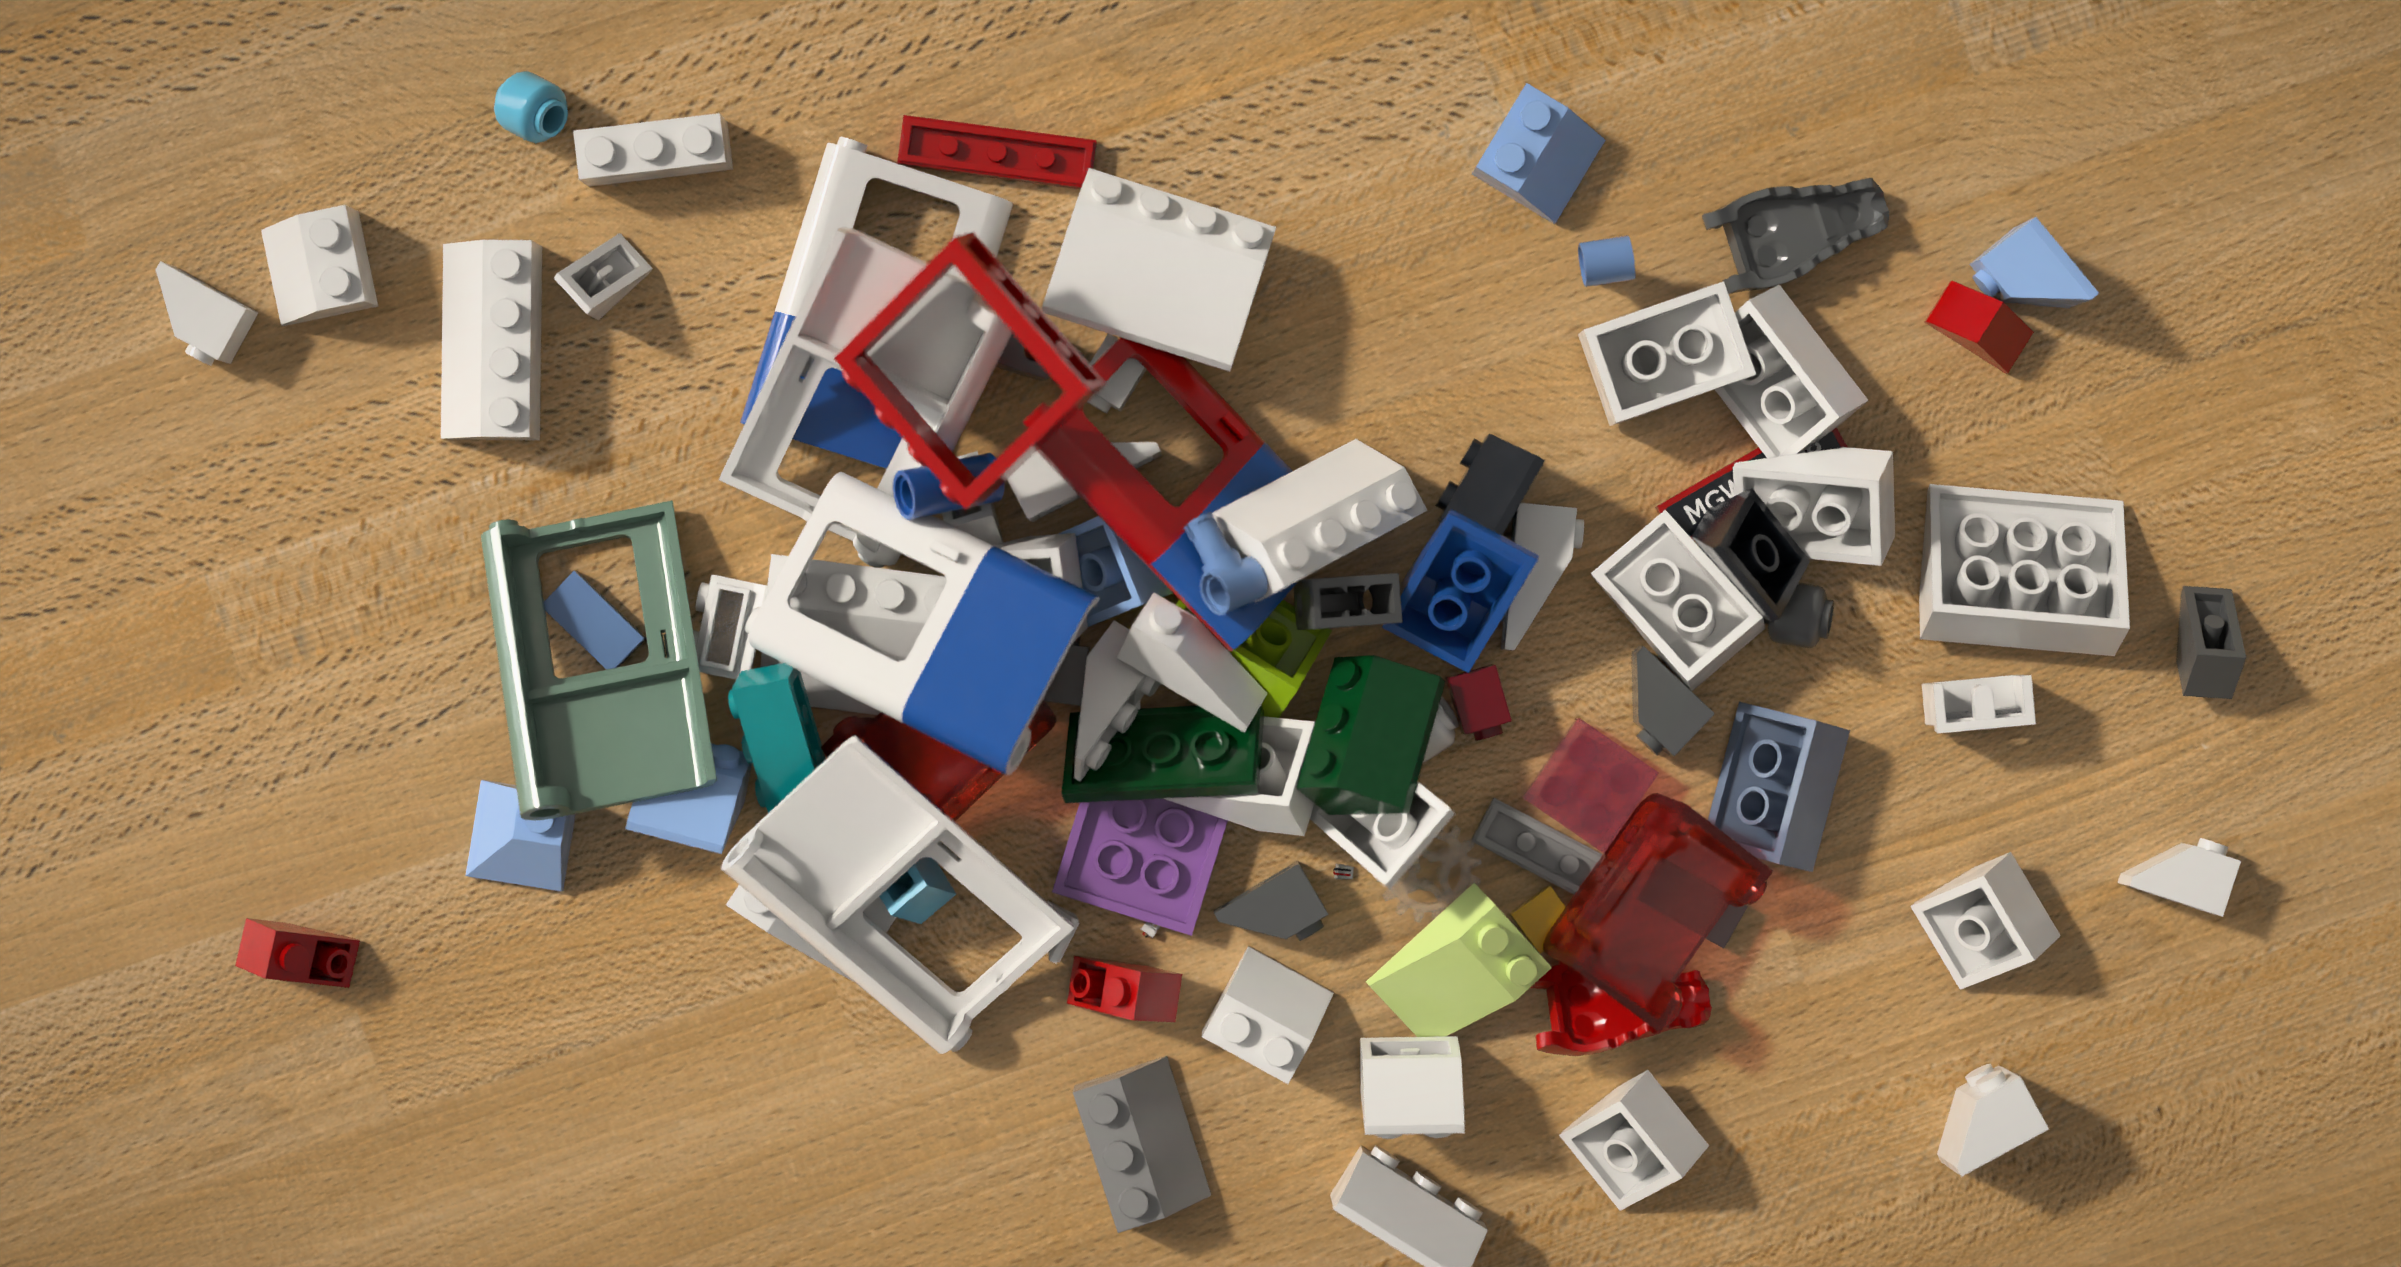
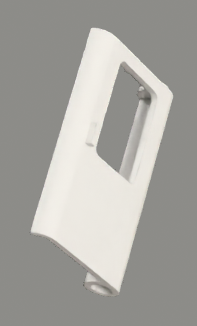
(932, 355)

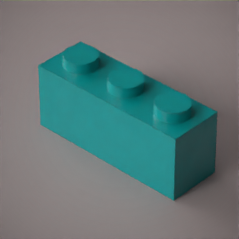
(777, 730)

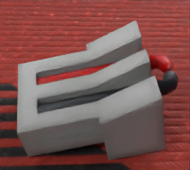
(1343, 872)

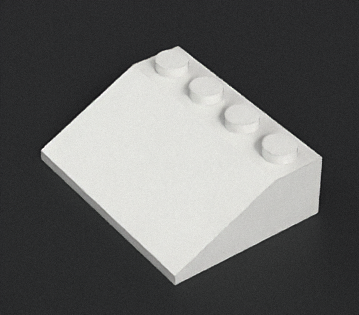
(1158, 269)
(2024, 570)
(866, 604)

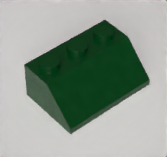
(1370, 736)

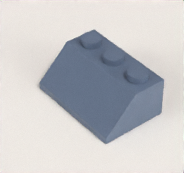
(1778, 784)

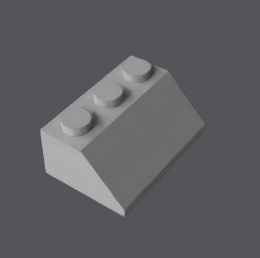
(1141, 1143)

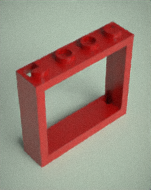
(1026, 322)

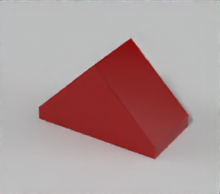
(1980, 325)

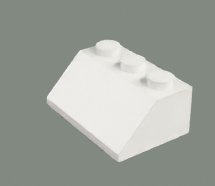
(1798, 381)
(1408, 1211)

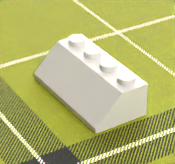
(491, 340)
(1320, 512)

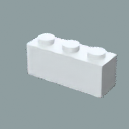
(653, 150)

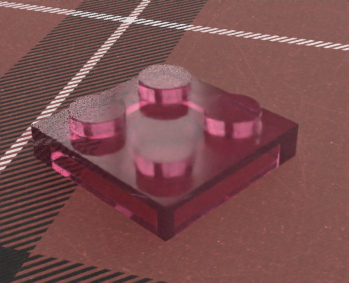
(1590, 785)

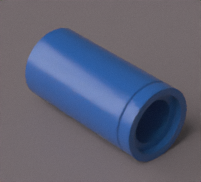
(920, 494)

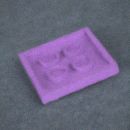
(1141, 860)

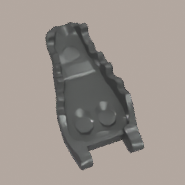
(1791, 230)

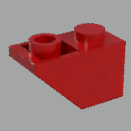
(296, 953)
(1124, 989)

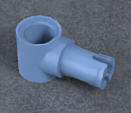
(1606, 261)
(1227, 577)

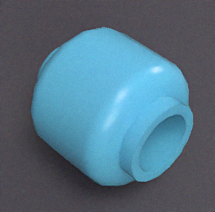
(531, 107)

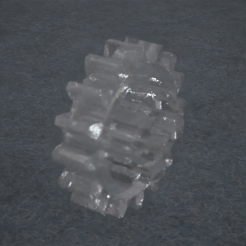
(1448, 858)

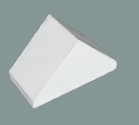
(604, 276)

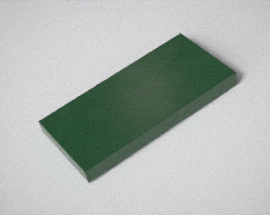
(1170, 756)

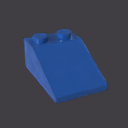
(1460, 590)

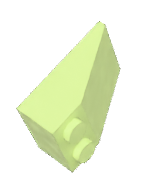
(1459, 968)

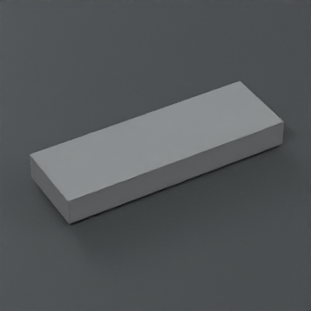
(1535, 846)

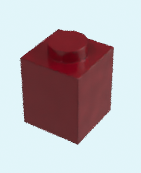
(1479, 702)

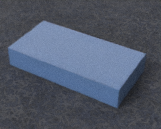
(593, 621)

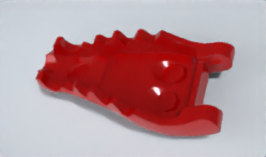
(1592, 1023)

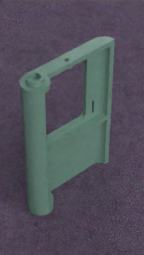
(608, 731)

